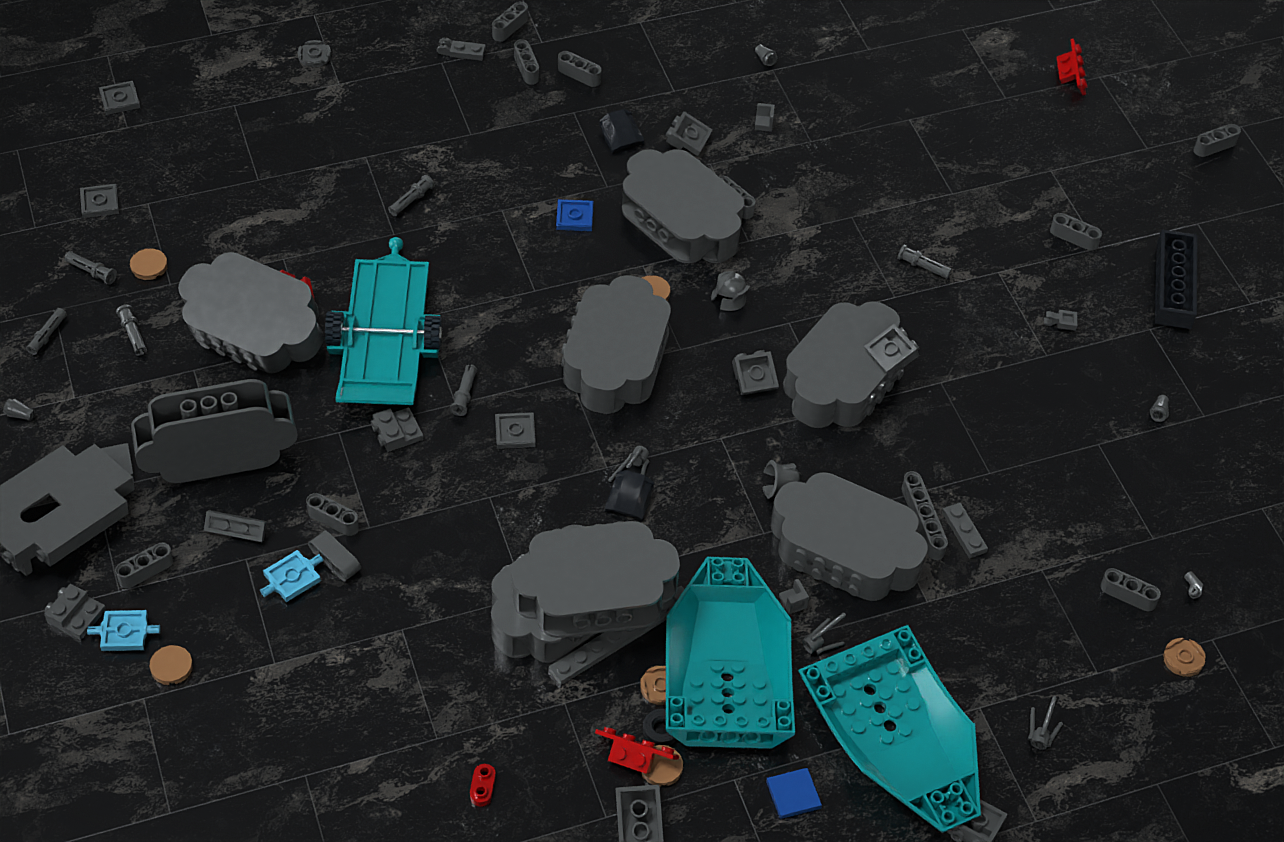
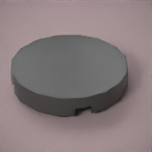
(314, 53)

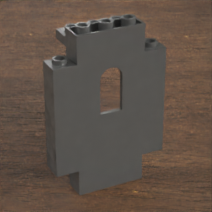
(89, 497)

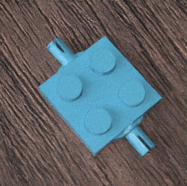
(291, 575)
(123, 630)

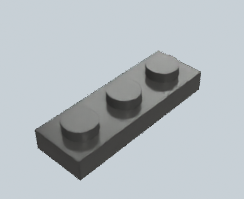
(235, 526)
(964, 530)

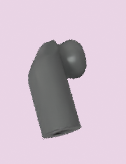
(1196, 585)

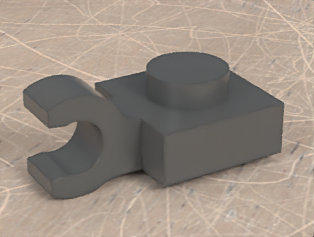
(1063, 319)

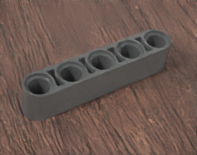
(929, 524)

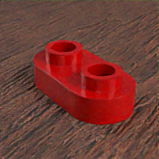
(482, 783)

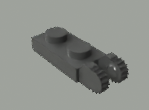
(461, 49)

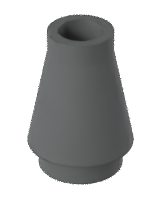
(766, 55)
(17, 409)
(1160, 409)

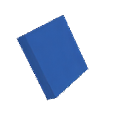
(574, 215)
(793, 793)

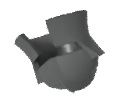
(733, 286)
(783, 474)

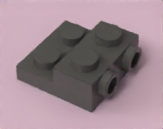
(688, 133)
(892, 349)
(755, 372)
(396, 428)
(74, 611)
(981, 828)

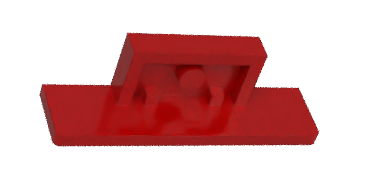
(1071, 67)
(632, 753)

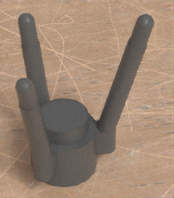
(637, 458)
(814, 641)
(1041, 738)

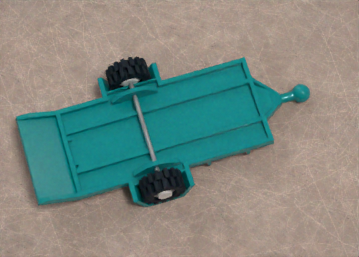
(384, 330)

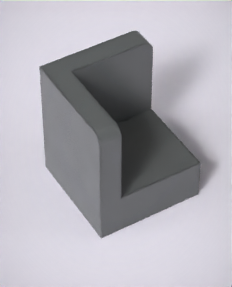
(764, 117)
(795, 598)

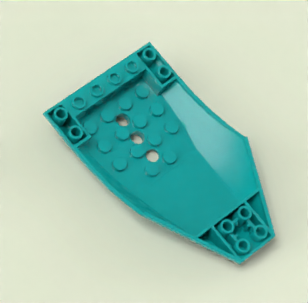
(733, 627)
(933, 749)

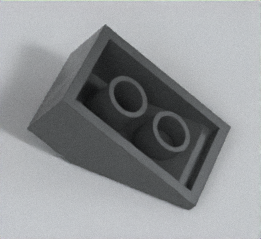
(639, 814)

